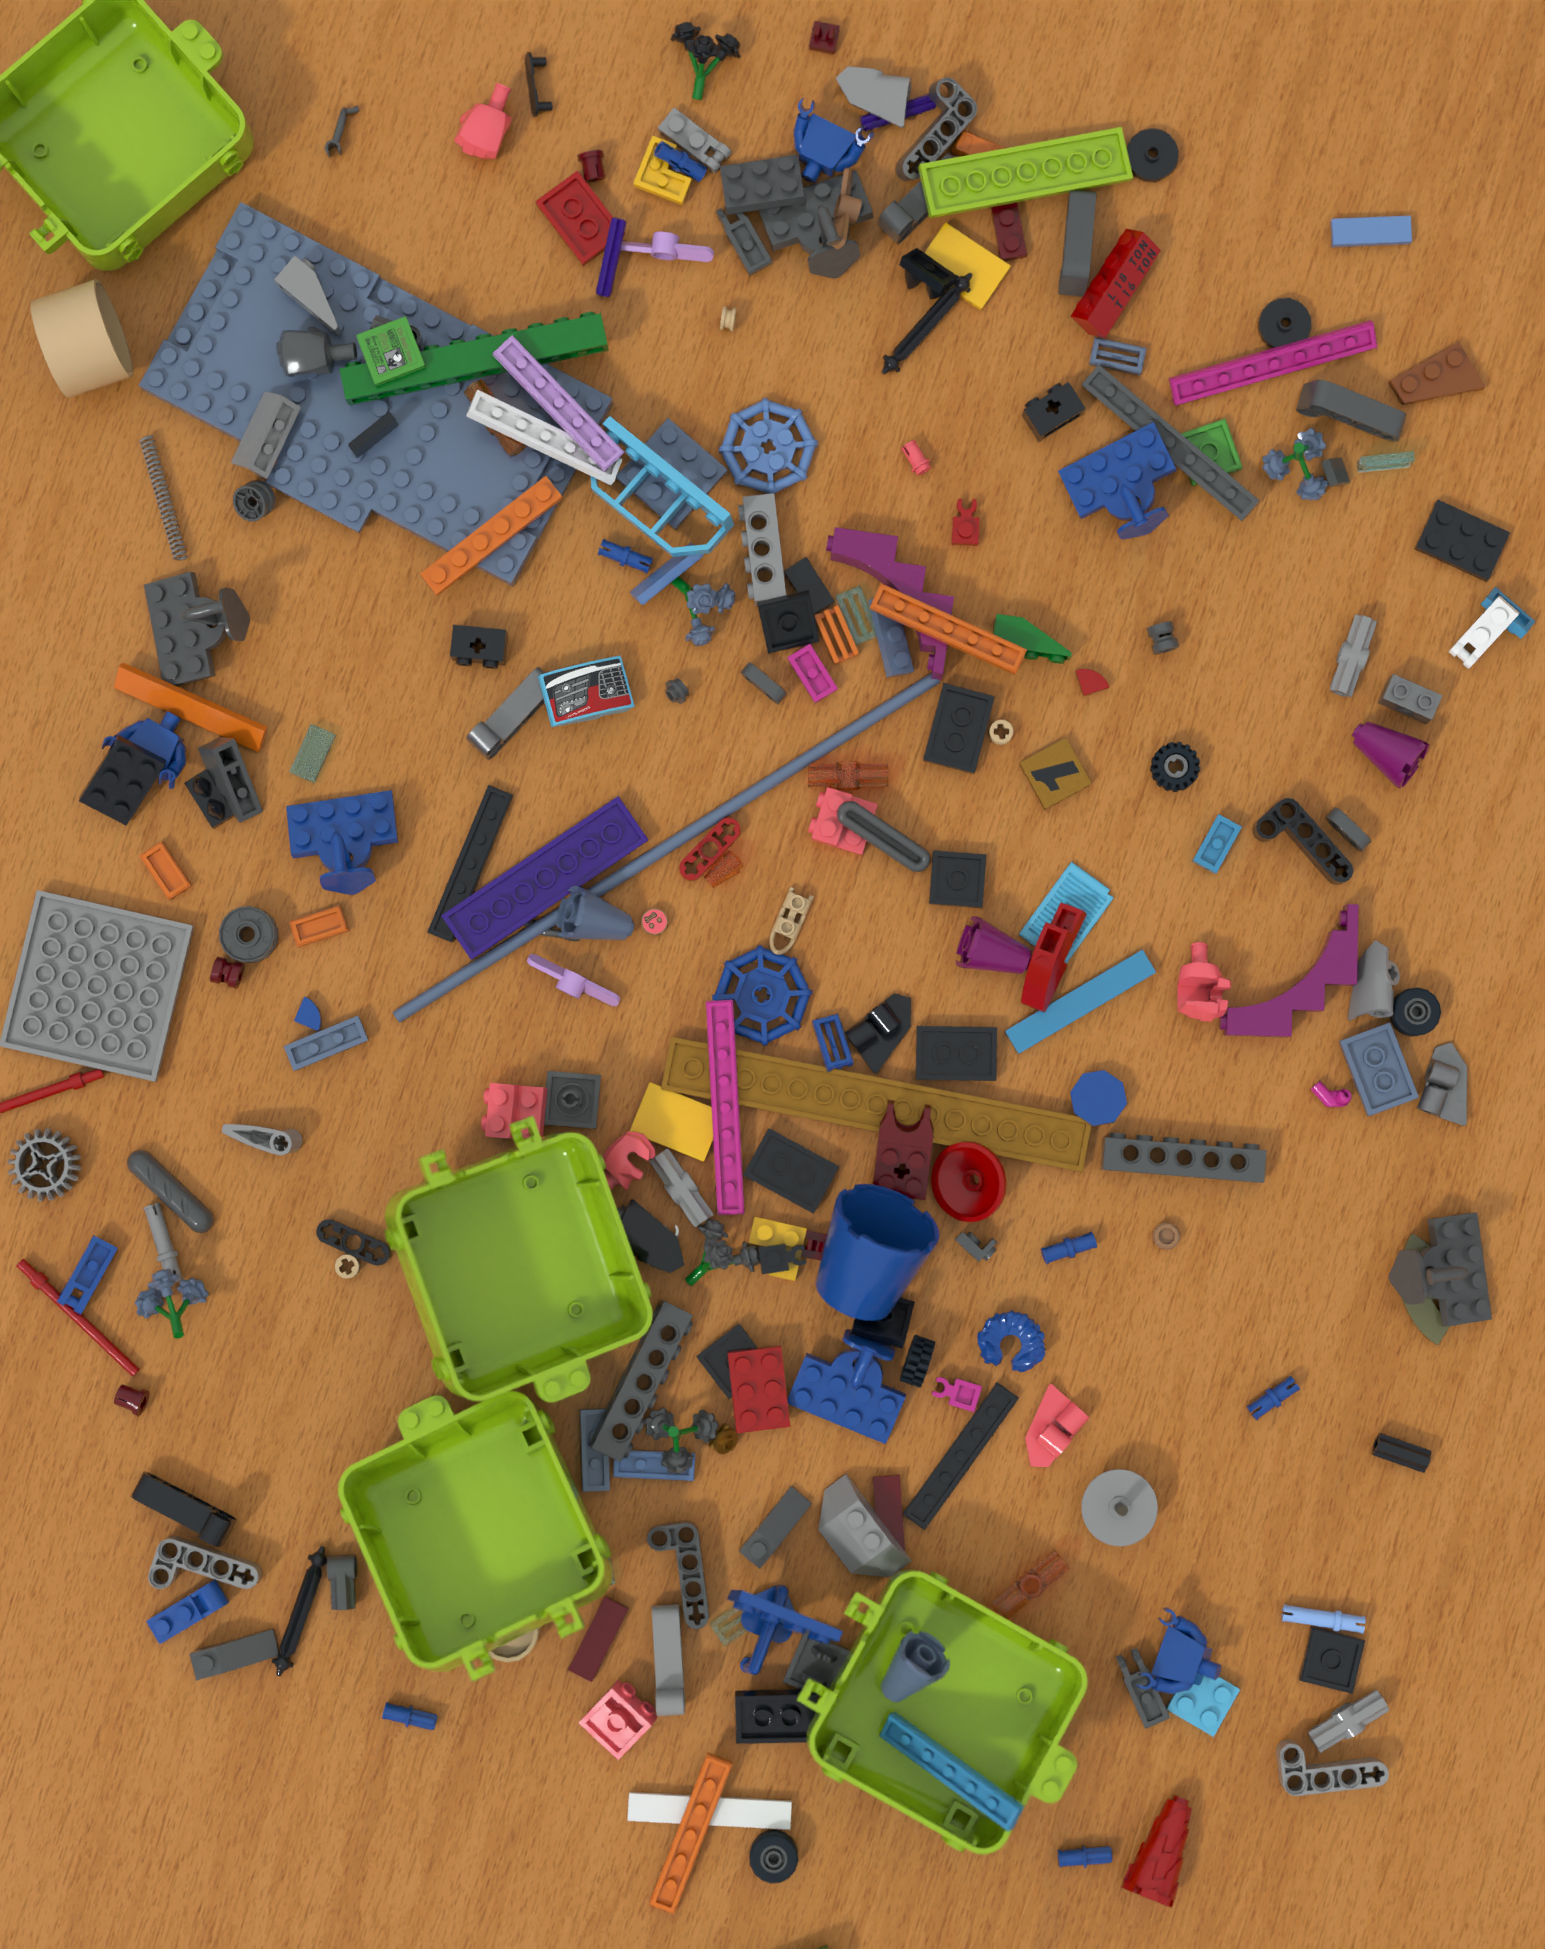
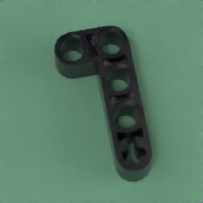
(1306, 845)
(192, 1512)

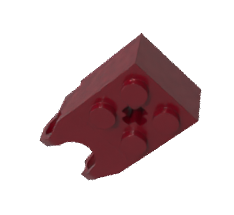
(906, 1146)

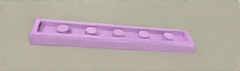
(558, 403)

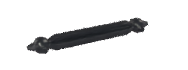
(926, 324)
(300, 1611)

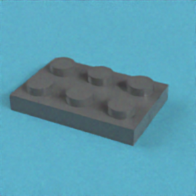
(762, 184)

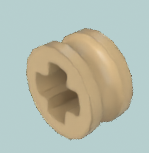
(728, 318)
(1006, 726)
(339, 1263)

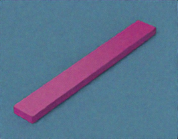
(1273, 362)
(725, 1107)

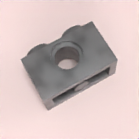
(1409, 699)

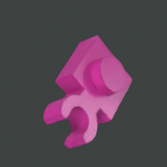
(961, 1394)

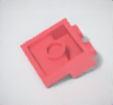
(828, 829)
(510, 1104)
(619, 1719)

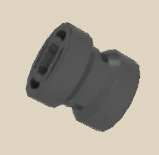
(1163, 637)

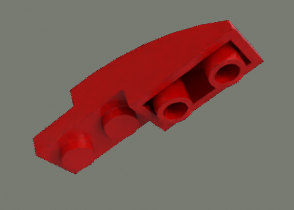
(1049, 955)

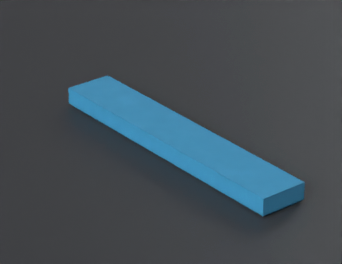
(1080, 1001)
(951, 1771)

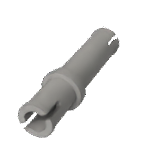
(162, 1240)

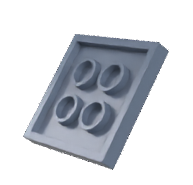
(686, 457)

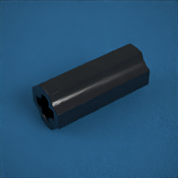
(1401, 1452)

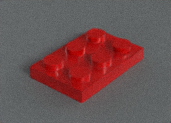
(577, 217)
(758, 1389)

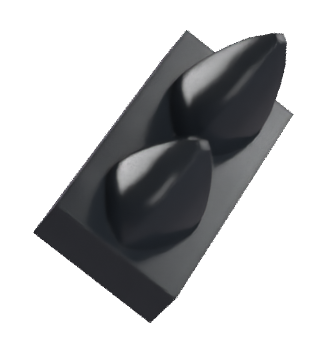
(922, 268)
(209, 799)

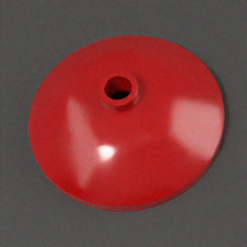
(955, 1184)

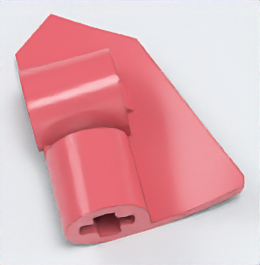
(1053, 1427)

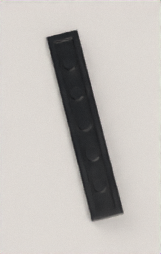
(472, 857)
(960, 1455)

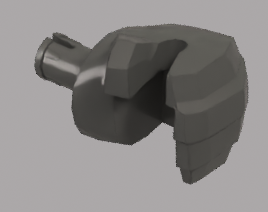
(311, 352)

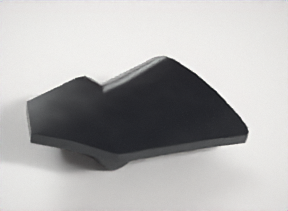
(881, 1030)
(651, 1239)

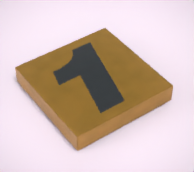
(1055, 773)

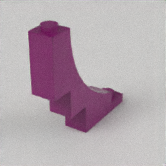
(876, 556)
(1333, 967)

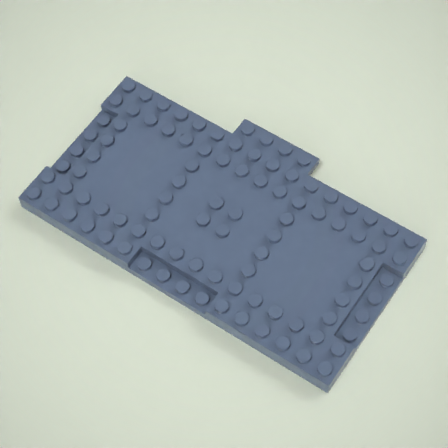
(427, 475)

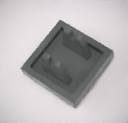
(816, 1662)

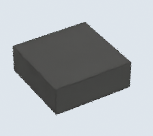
(1335, 472)

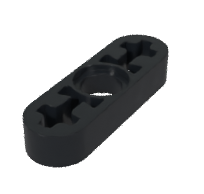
(375, 1243)

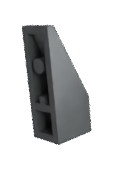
(231, 777)
(774, 1527)
(234, 1654)

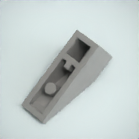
(303, 286)

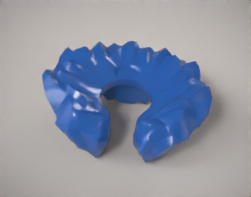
(1015, 1324)

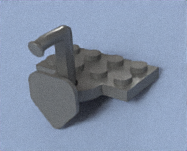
(814, 223)
(184, 626)
(1447, 1271)

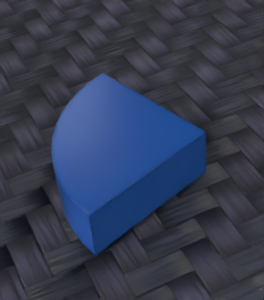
(309, 1015)

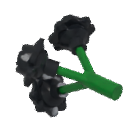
(702, 49)

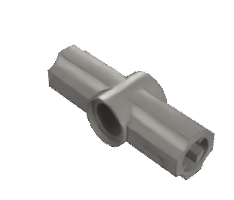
(1353, 655)
(681, 1187)
(1348, 1720)

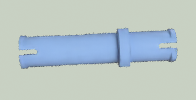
(1334, 1620)

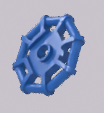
(776, 988)

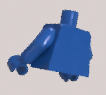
(825, 145)
(158, 740)
(1181, 1658)

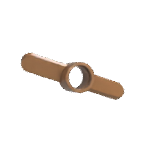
(846, 208)

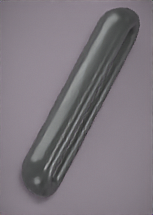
(883, 836)
(170, 1191)

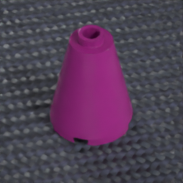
(1390, 751)
(991, 949)

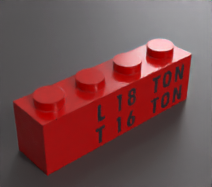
(1115, 283)

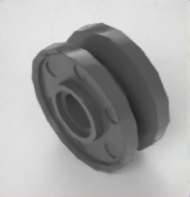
(232, 934)

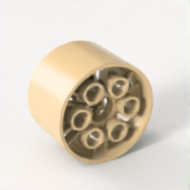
(81, 338)

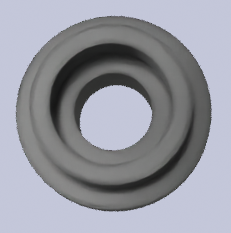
(676, 691)

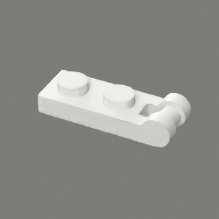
(1484, 631)

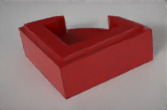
(1090, 681)

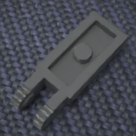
(745, 242)
(1146, 1701)

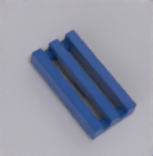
(848, 1061)

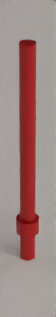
(75, 1082)
(40, 1281)

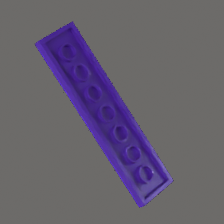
(544, 878)

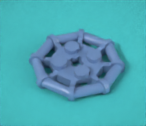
(761, 433)

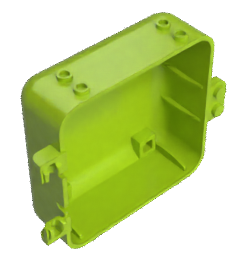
(118, 128)
(519, 1266)
(474, 1531)
(993, 1709)

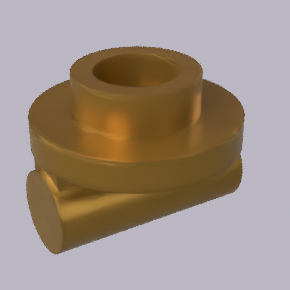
(725, 1440)

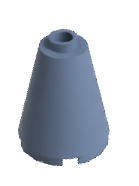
(592, 918)
(914, 1666)

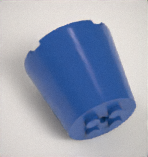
(873, 1250)

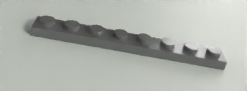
(1181, 450)

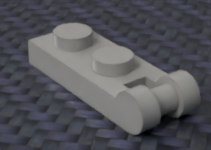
(693, 140)

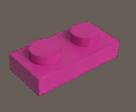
(812, 673)

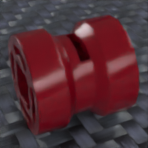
(227, 972)

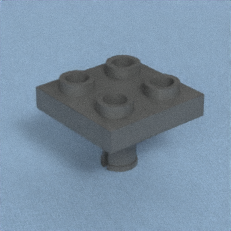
(572, 1099)

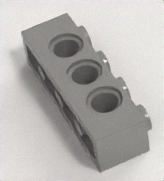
(764, 508)

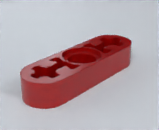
(708, 838)

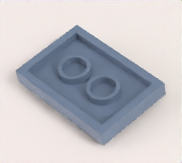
(1378, 1069)

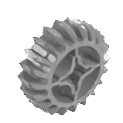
(37, 1155)

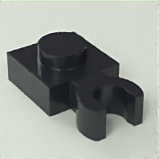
(776, 1258)

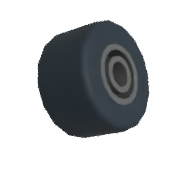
(1407, 1008)
(770, 1847)

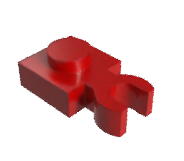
(965, 528)

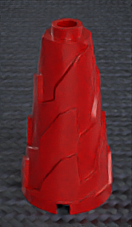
(1160, 1856)

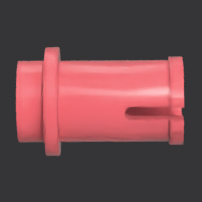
(916, 458)

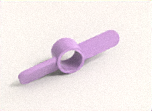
(667, 247)
(573, 983)

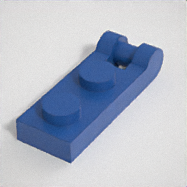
(87, 1273)

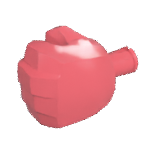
(485, 126)
(1201, 987)
(618, 1168)

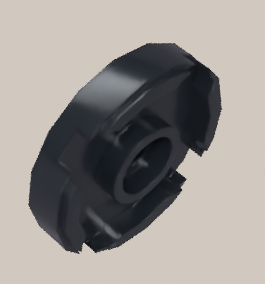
(1152, 168)
(1284, 309)

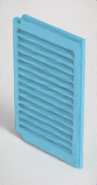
(1075, 889)

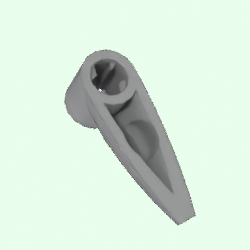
(265, 1138)

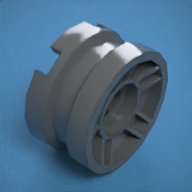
(246, 497)

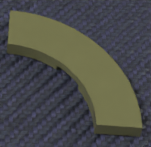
(1425, 1315)

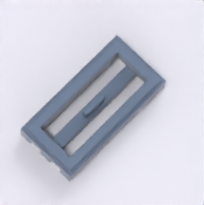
(1113, 365)

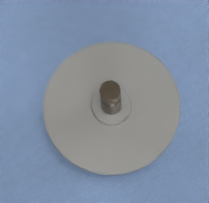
(1119, 1507)

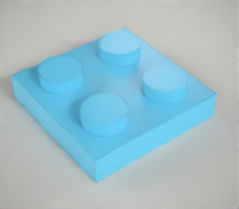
(1204, 1704)

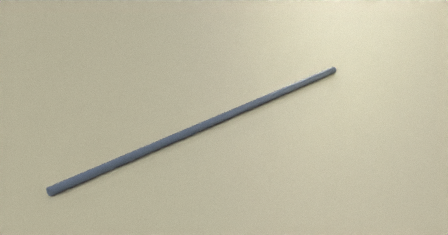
(671, 844)

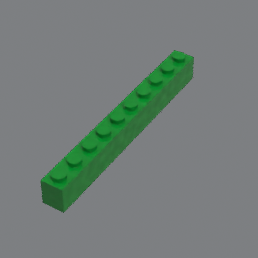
(474, 358)

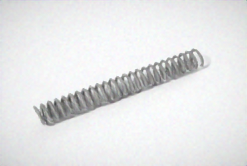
(162, 498)

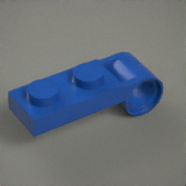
(187, 1611)

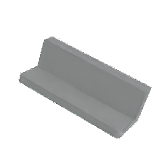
(266, 434)

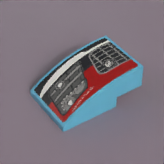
(586, 691)

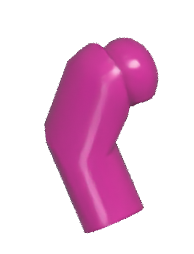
(1334, 1098)

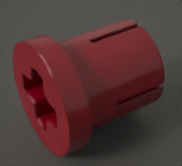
(592, 165)
(132, 1399)

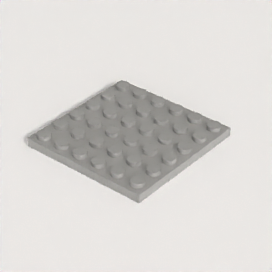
(96, 986)

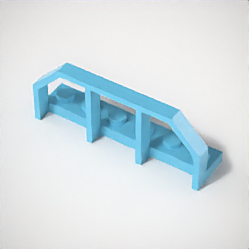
(675, 482)

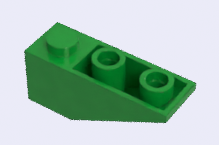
(1031, 638)

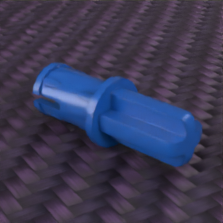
(409, 1716)
(1085, 1856)

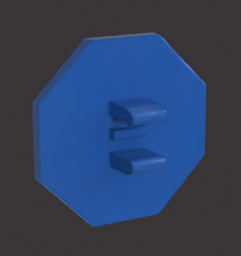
(1098, 1098)

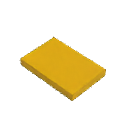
(965, 256)
(675, 1122)

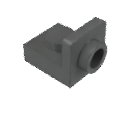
(970, 1244)

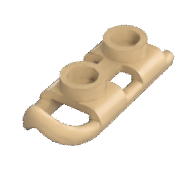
(787, 926)

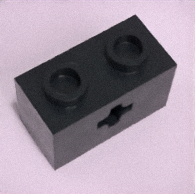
(1045, 423)
(467, 637)

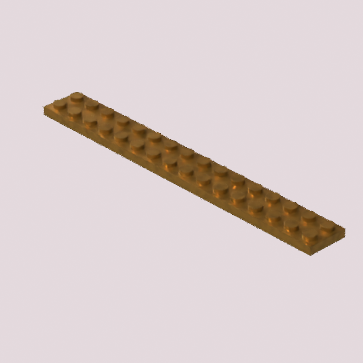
(863, 1100)

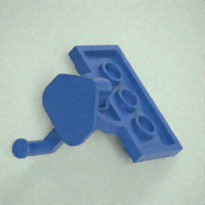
(1119, 477)
(342, 830)
(849, 1391)
(774, 1619)

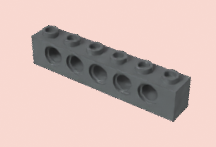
(1251, 1171)
(627, 1388)

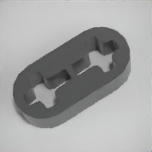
(763, 683)
(1348, 829)

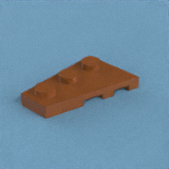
(1439, 376)

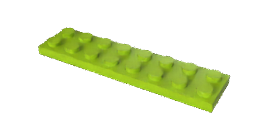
(1025, 172)

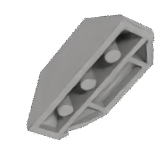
(858, 1532)

